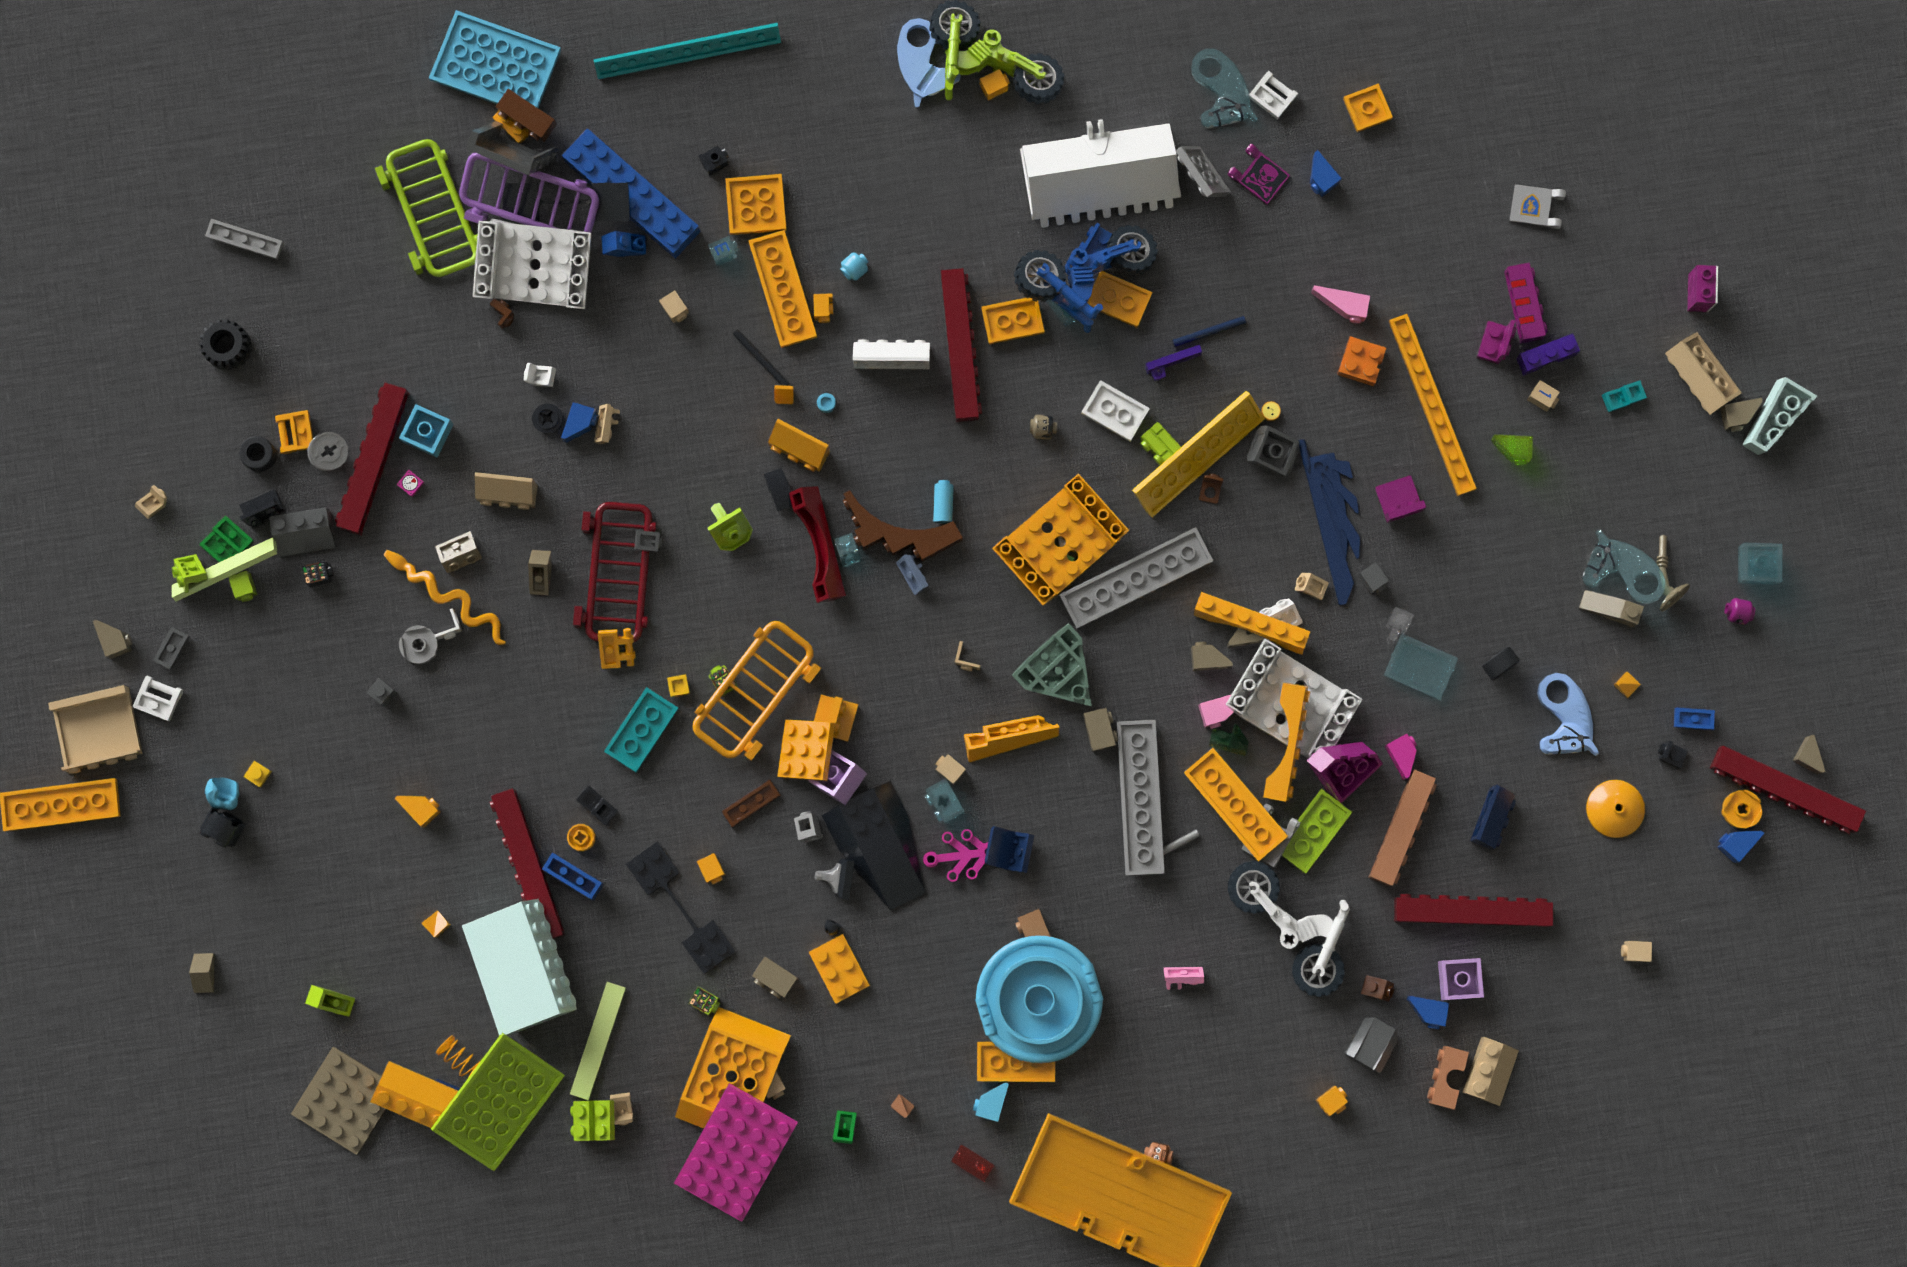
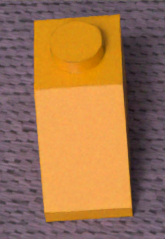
(419, 808)

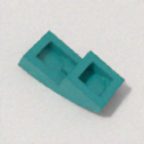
(1624, 396)

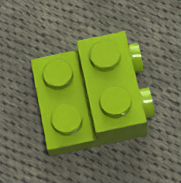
(593, 1120)

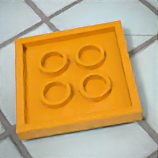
(755, 204)
(806, 750)

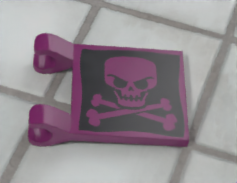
(1262, 177)

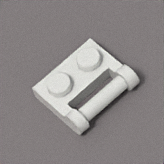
(1270, 100)
(154, 704)

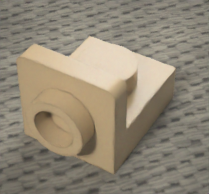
(1311, 585)

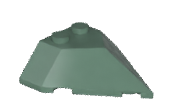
(1057, 668)

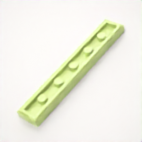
(229, 567)
(597, 1040)

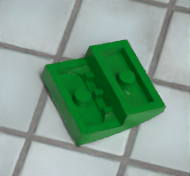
(226, 540)

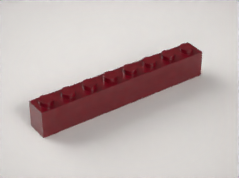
(959, 345)
(372, 458)
(1787, 789)
(524, 855)
(1473, 911)

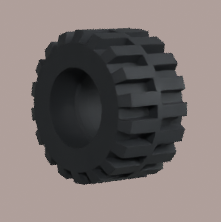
(214, 334)

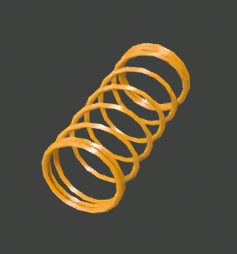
(448, 1044)

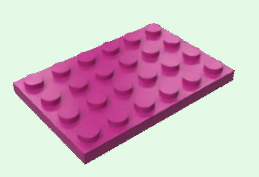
(735, 1152)

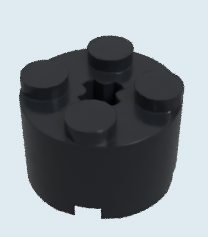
(222, 827)

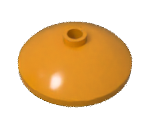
(1602, 809)

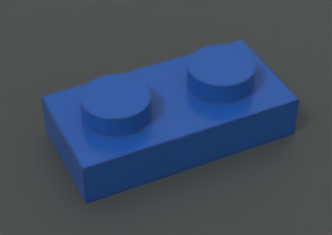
(1694, 718)

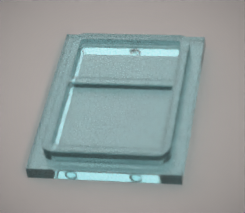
(1420, 666)

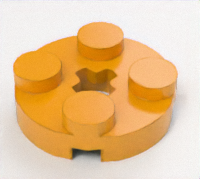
(1731, 812)

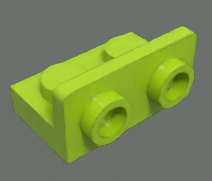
(188, 570)

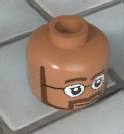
(1160, 1152)

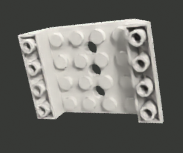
(505, 266)
(1327, 709)

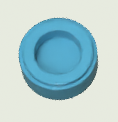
(826, 403)

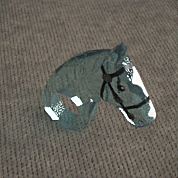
(1229, 85)

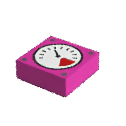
(410, 483)

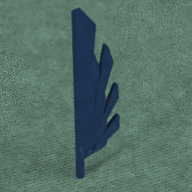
(1330, 508)

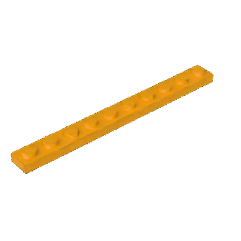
(1432, 405)

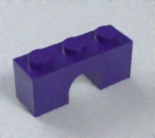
(1545, 354)

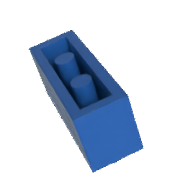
(573, 876)

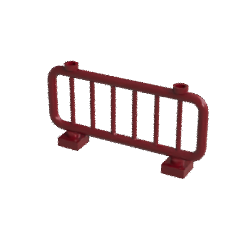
(596, 523)

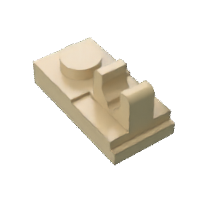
(604, 422)

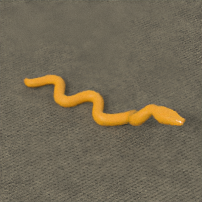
(401, 564)

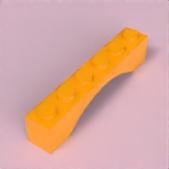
(1228, 613)
(1293, 702)

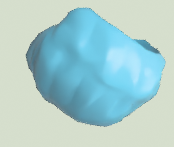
(222, 793)

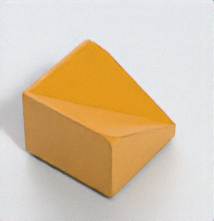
(436, 924)

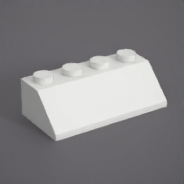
(891, 355)

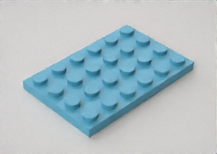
(491, 59)

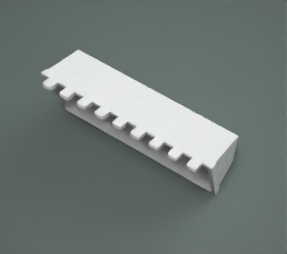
(1101, 173)

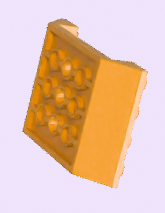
(1076, 516)
(737, 1046)

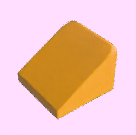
(783, 394)

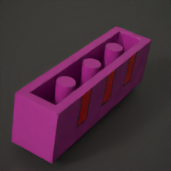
(1525, 302)

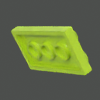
(1317, 828)

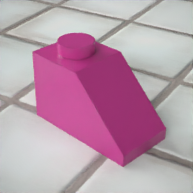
(1402, 754)

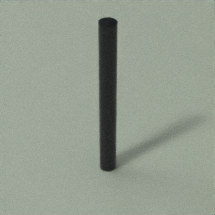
(760, 358)

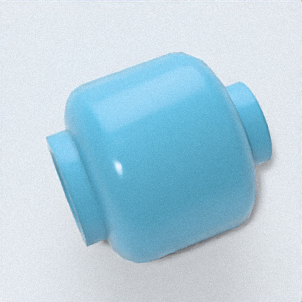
(854, 266)

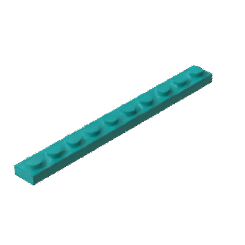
(687, 50)

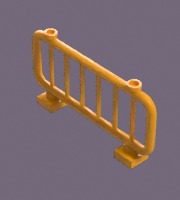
(803, 667)

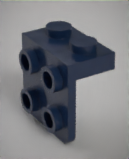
(1009, 849)

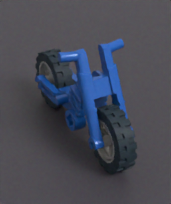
(1051, 277)

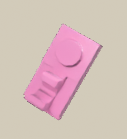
(1184, 975)

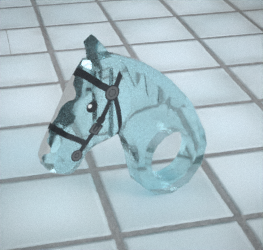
(1617, 556)

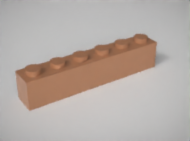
(1402, 827)

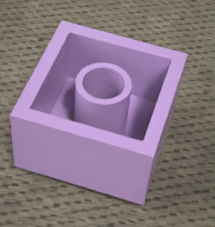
(842, 778)
(1460, 979)

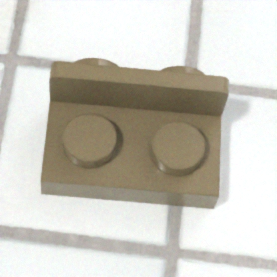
(458, 552)

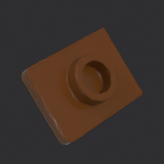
(1213, 481)

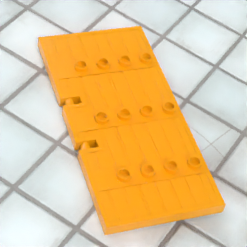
(1121, 1193)

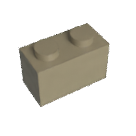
(1100, 729)
(774, 977)

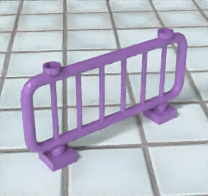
(476, 213)

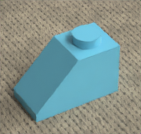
(991, 1103)

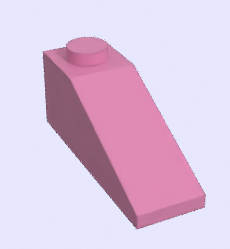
(1347, 304)
(1215, 712)

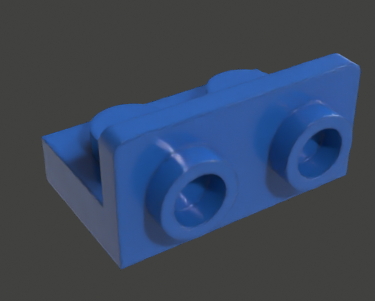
(1096, 240)

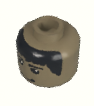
(1043, 427)

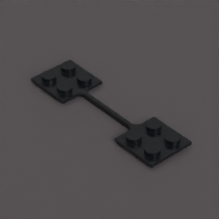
(612, 201)
(706, 944)

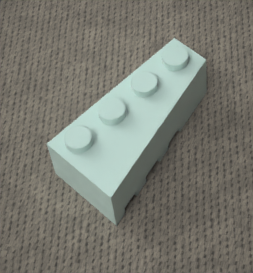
(1778, 413)

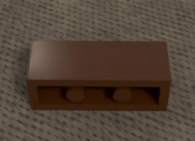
(525, 116)

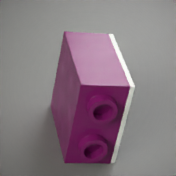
(1702, 288)

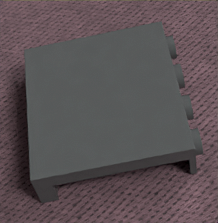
(490, 144)

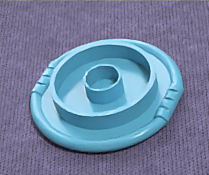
(1039, 999)

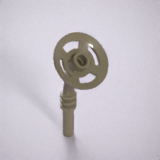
(1672, 595)

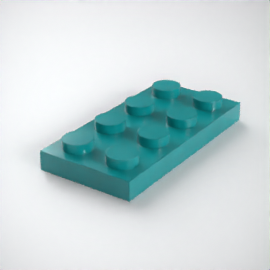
(641, 729)

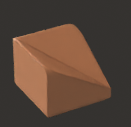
(902, 1106)

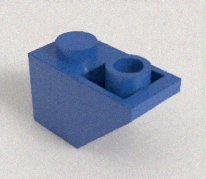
(623, 244)

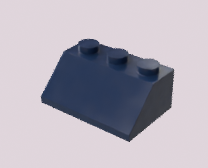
(1493, 817)

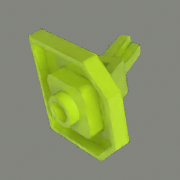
(730, 529)

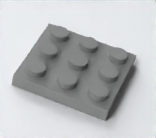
(1202, 171)

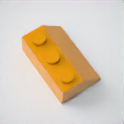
(798, 446)

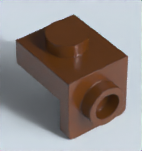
(502, 308)
(1378, 988)

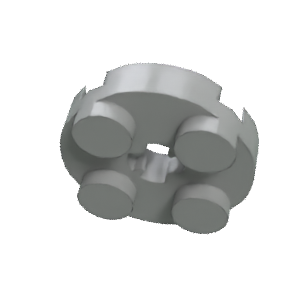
(425, 636)

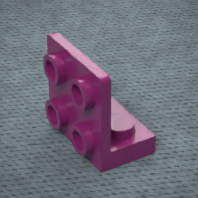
(1496, 341)
(1399, 499)

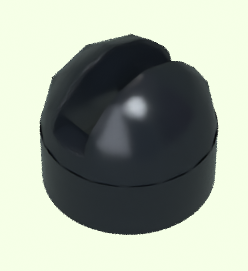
(832, 927)

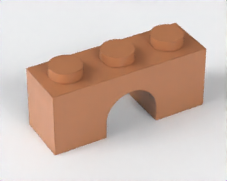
(1441, 1093)

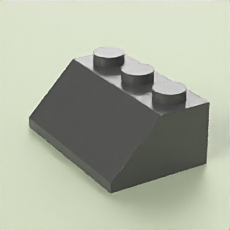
(303, 532)

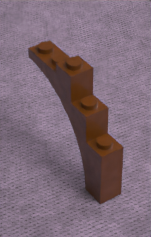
(925, 542)

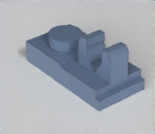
(912, 574)

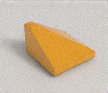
(1627, 684)

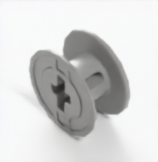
(328, 462)

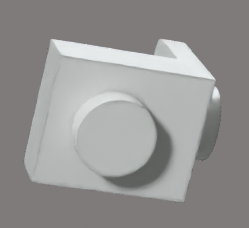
(539, 375)

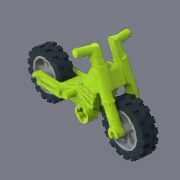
(990, 53)

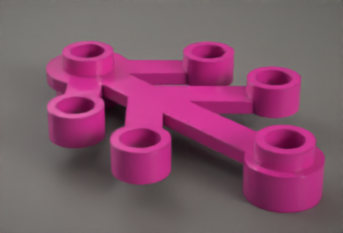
(963, 855)

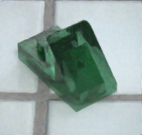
(1234, 742)

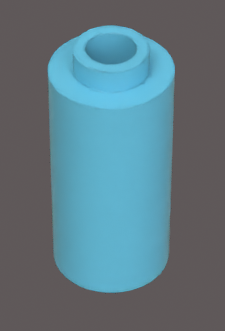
(943, 502)

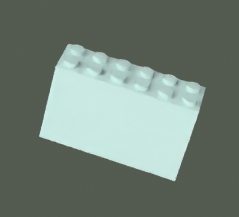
(519, 967)

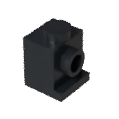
(713, 166)

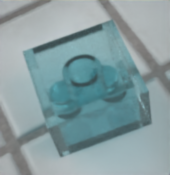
(1760, 563)

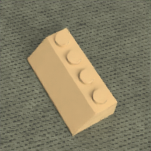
(1703, 373)

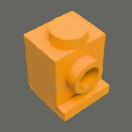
(823, 307)

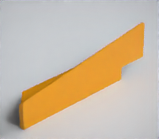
(1008, 736)

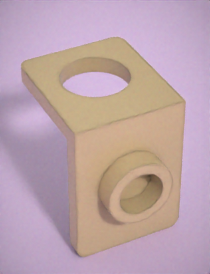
(965, 665)

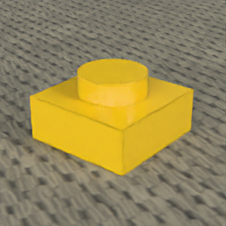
(678, 685)
(257, 774)

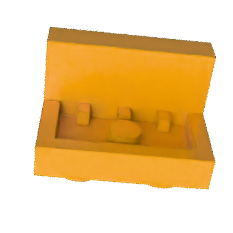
(838, 712)

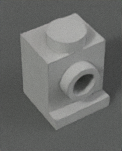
(802, 822)

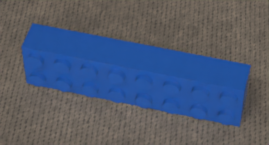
(648, 206)

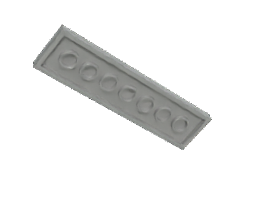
(1136, 578)
(1140, 798)

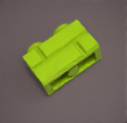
(1159, 443)

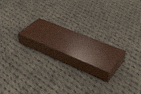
(751, 803)

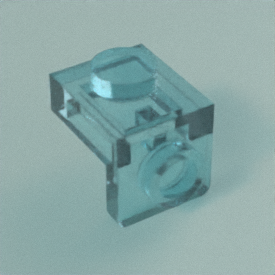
(847, 550)

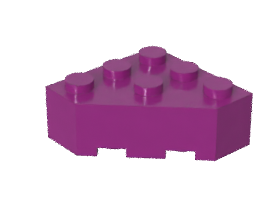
(1344, 767)

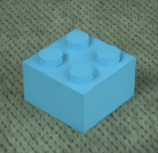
(426, 431)

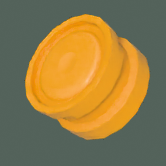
(581, 837)

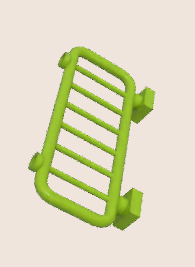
(392, 175)

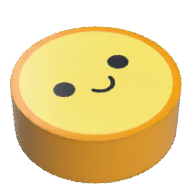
(1271, 411)

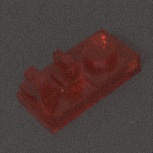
(972, 1163)

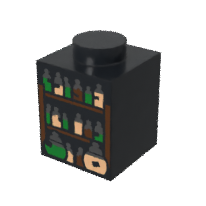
(317, 573)

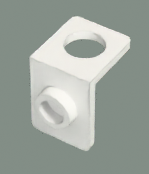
(451, 633)

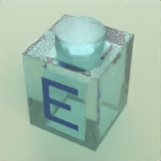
(723, 250)

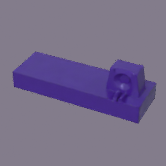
(1157, 366)

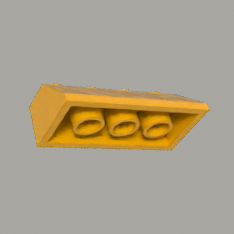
(412, 1094)

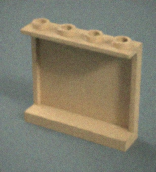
(96, 729)

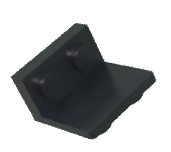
(261, 508)

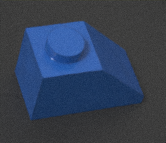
(1323, 176)
(579, 421)
(1738, 844)
(1430, 1011)

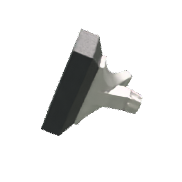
(839, 878)

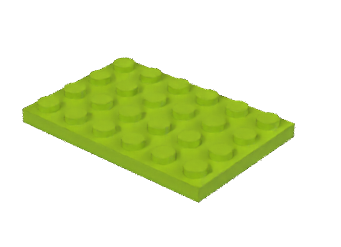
(497, 1101)

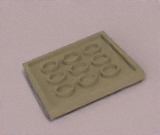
(340, 1100)

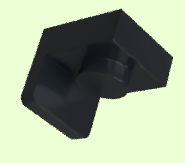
(1672, 754)

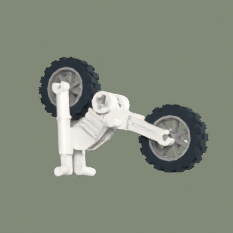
(1302, 929)

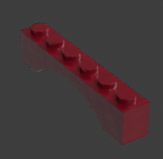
(827, 579)

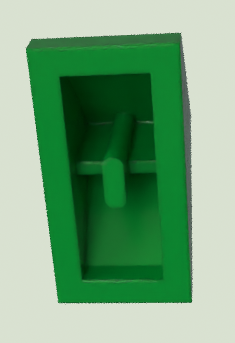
(844, 1127)

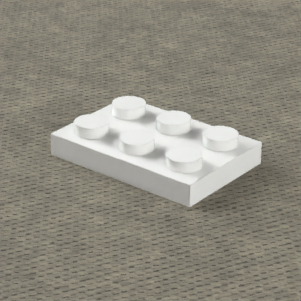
(1115, 411)

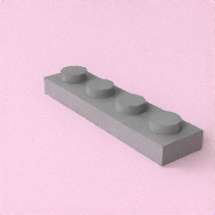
(244, 239)

